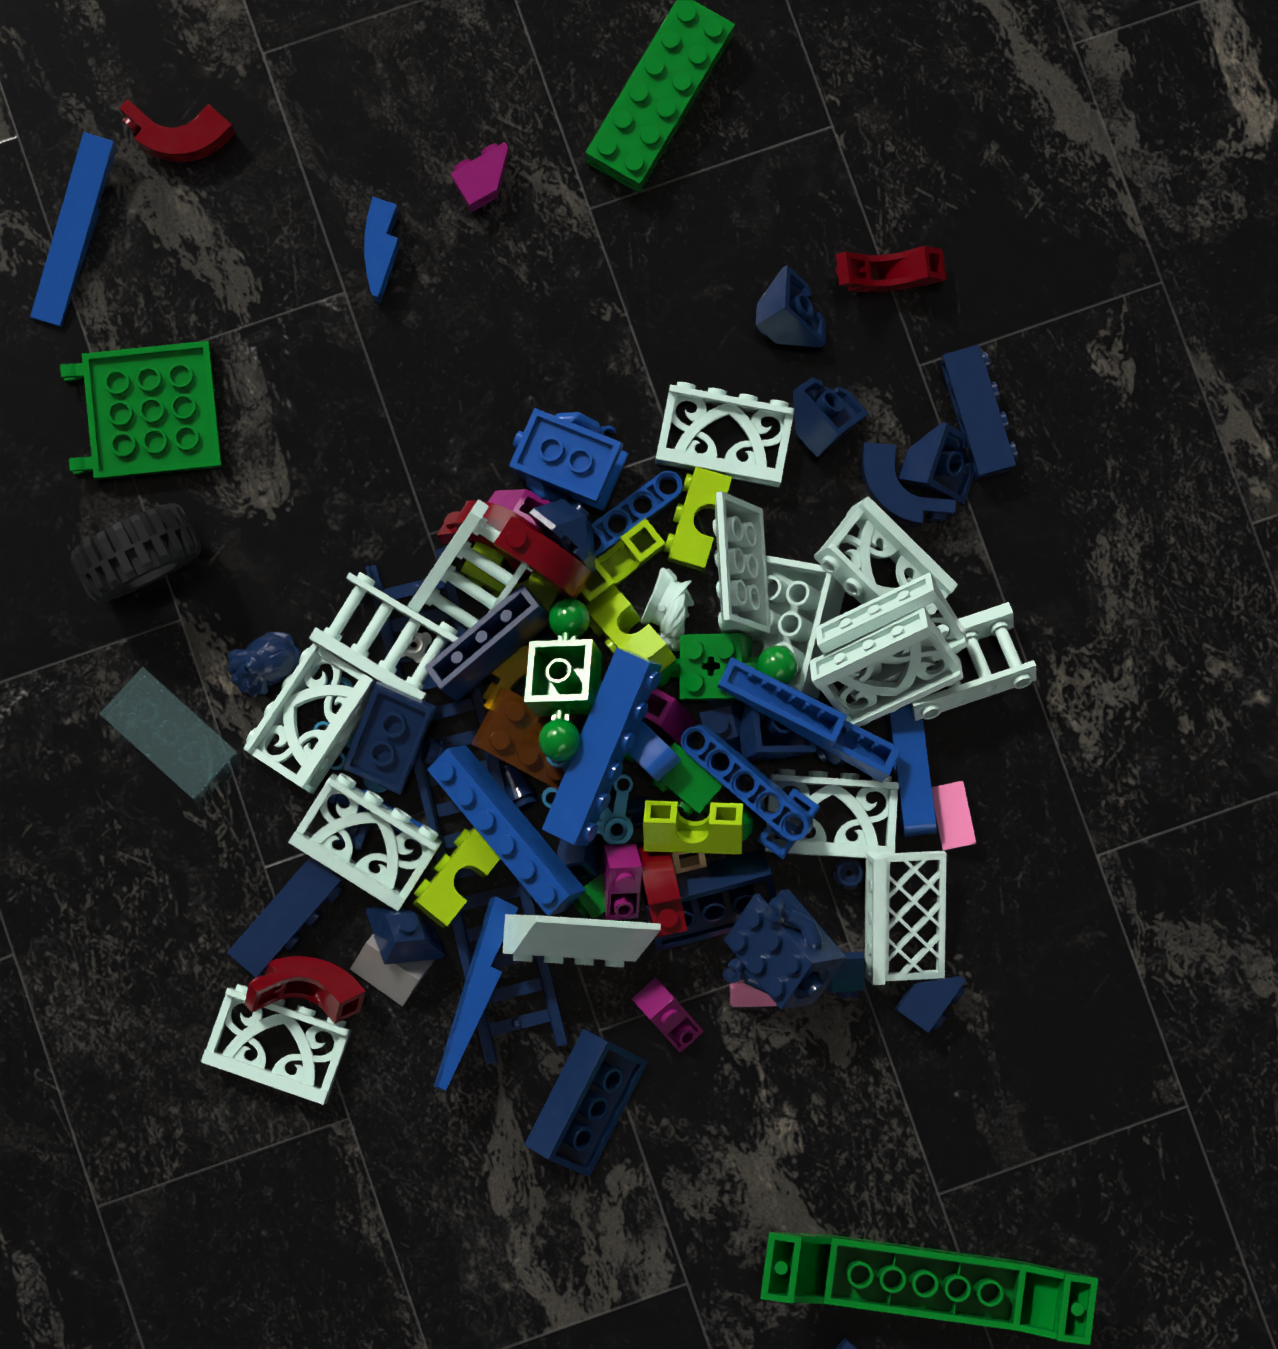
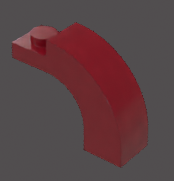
(179, 144)
(890, 271)
(497, 518)
(544, 557)
(662, 891)
(308, 979)

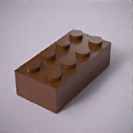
(512, 736)

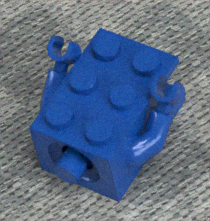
(568, 458)

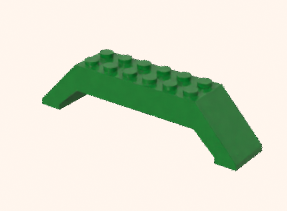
(929, 1284)

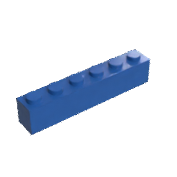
(602, 747)
(506, 830)

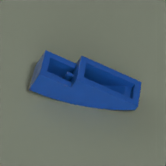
(379, 245)

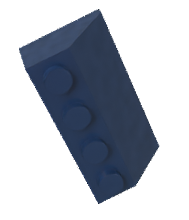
(717, 896)
(585, 1103)

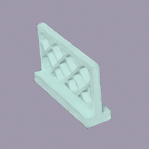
(877, 916)

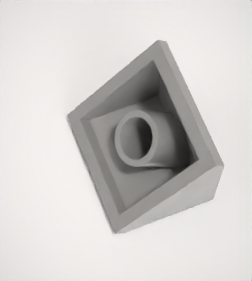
(394, 979)

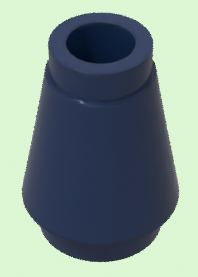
(519, 788)

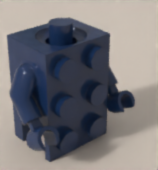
(783, 951)

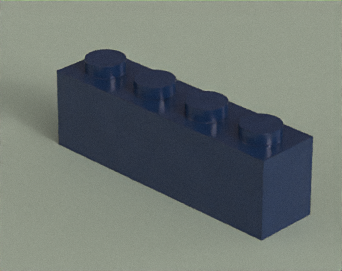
(978, 412)
(488, 643)
(286, 916)

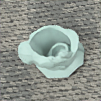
(668, 607)

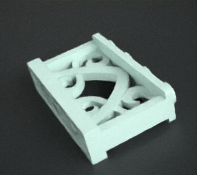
(753, 469)
(875, 531)
(886, 610)
(884, 643)
(331, 742)
(842, 846)
(321, 849)
(303, 1081)

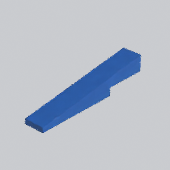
(74, 228)
(810, 719)
(476, 990)

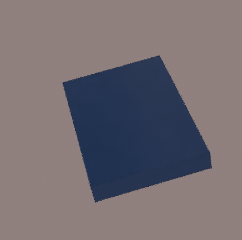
(389, 737)

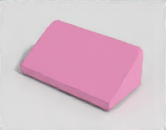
(953, 815)
(746, 996)

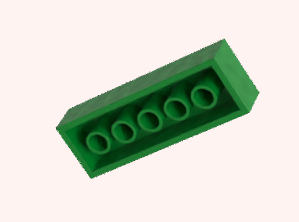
(659, 93)

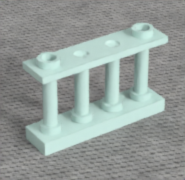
(445, 571)
(989, 622)
(358, 653)

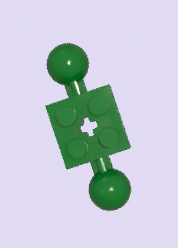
(701, 651)
(563, 678)
(694, 788)

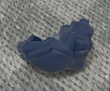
(263, 663)

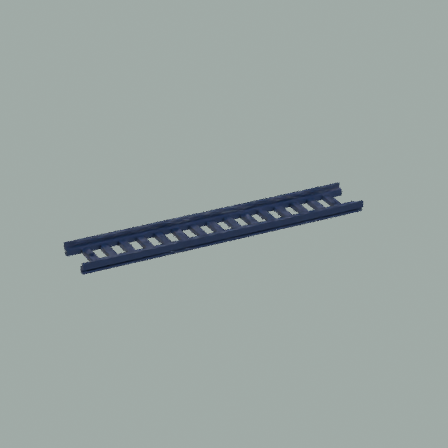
(434, 812)

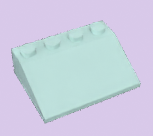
(741, 566)
(798, 600)
(576, 939)

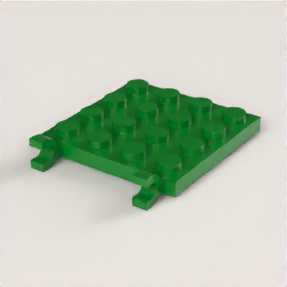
(148, 410)

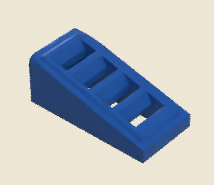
(805, 802)

